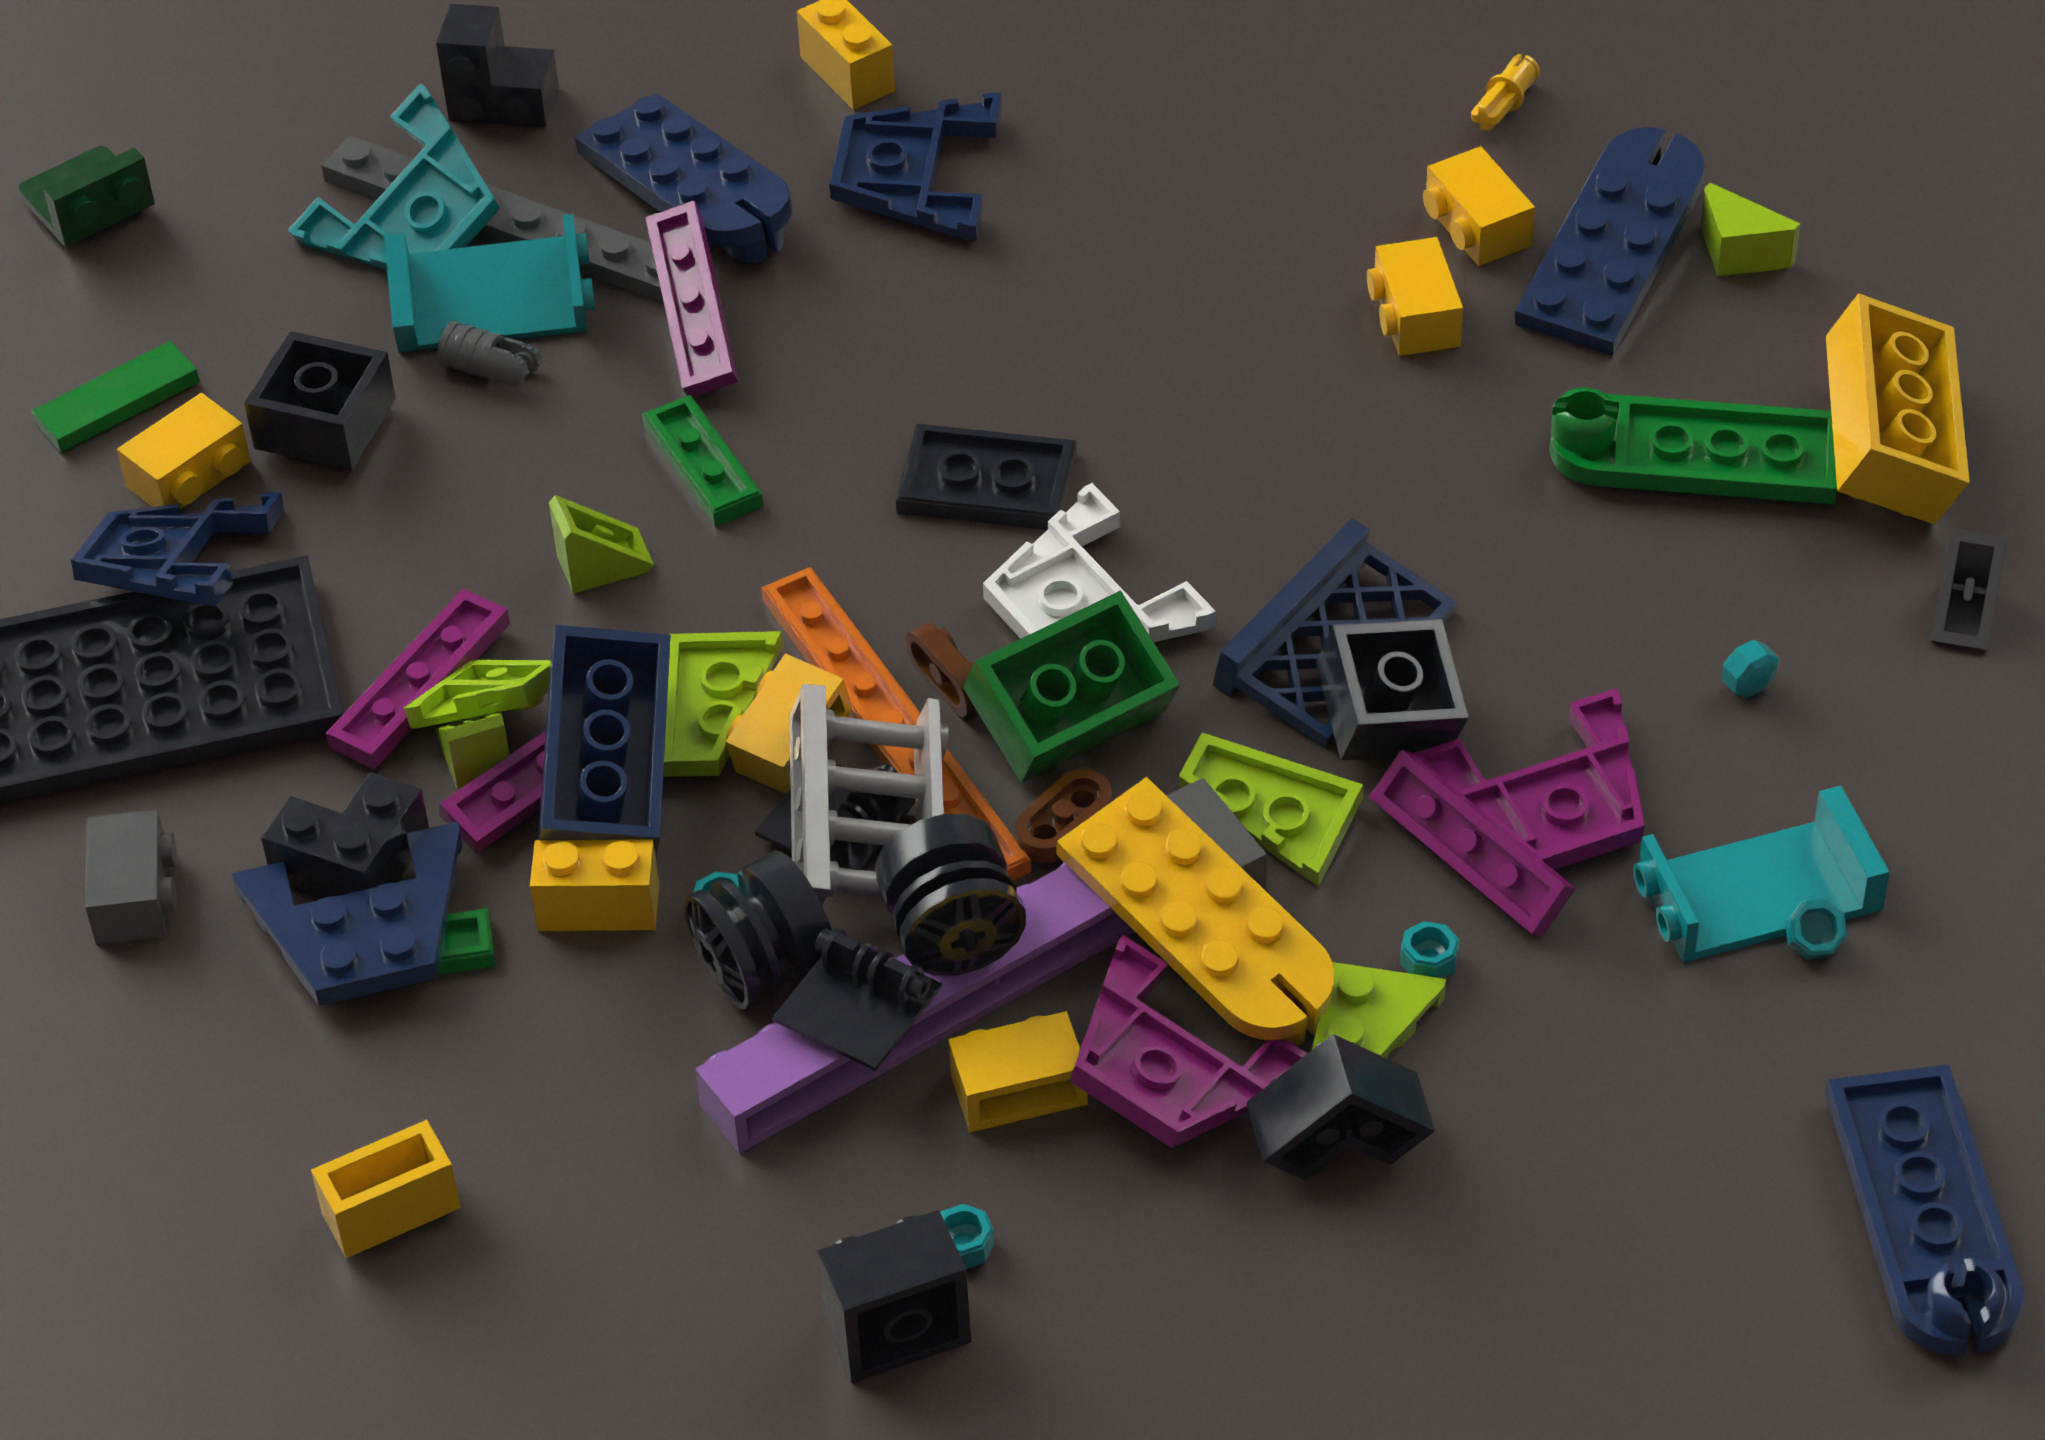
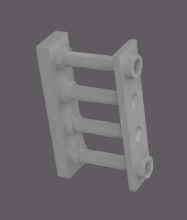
(815, 777)

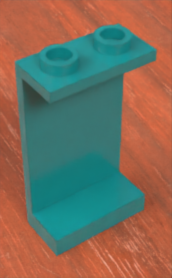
(498, 287)
(1753, 885)

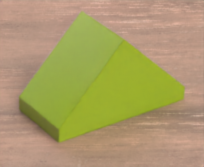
(1746, 235)
(595, 546)
(472, 746)

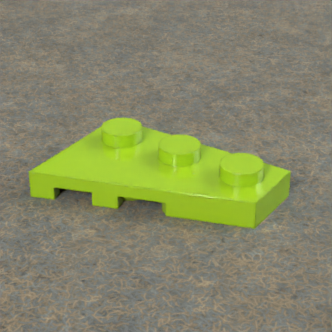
(708, 687)
(1281, 803)

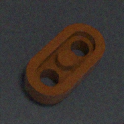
(940, 665)
(1057, 812)

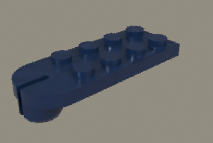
(678, 160)
(1614, 240)
(1928, 1208)

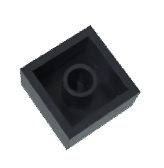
(320, 400)
(1390, 688)
(895, 1295)

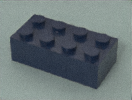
(604, 735)

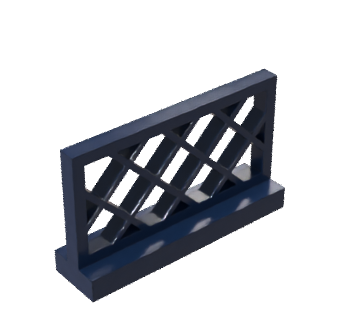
(1291, 616)

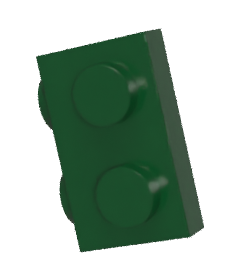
(89, 193)

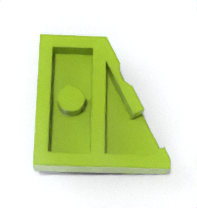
(480, 690)
(1377, 1006)

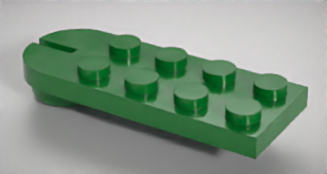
(1694, 446)

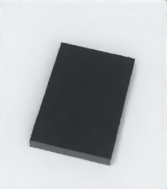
(985, 476)

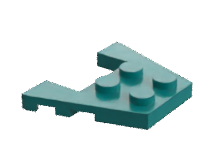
(434, 200)

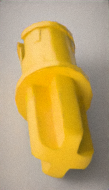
(1505, 91)

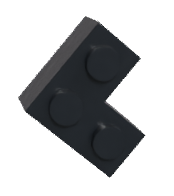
(493, 80)
(348, 850)
(1337, 1101)

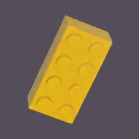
(1896, 409)

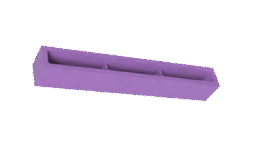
(787, 1076)

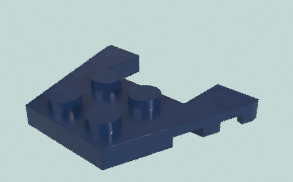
(891, 161)
(155, 548)
(364, 937)

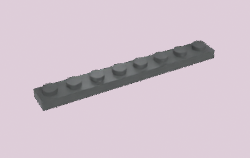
(612, 254)

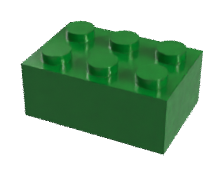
(1070, 686)

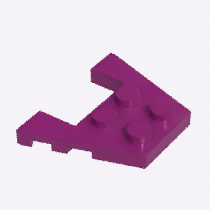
(1566, 804)
(1156, 1068)

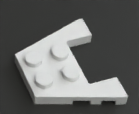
(1060, 578)

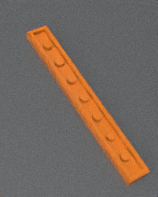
(835, 645)

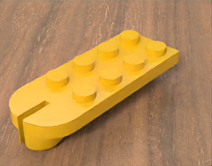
(1203, 914)

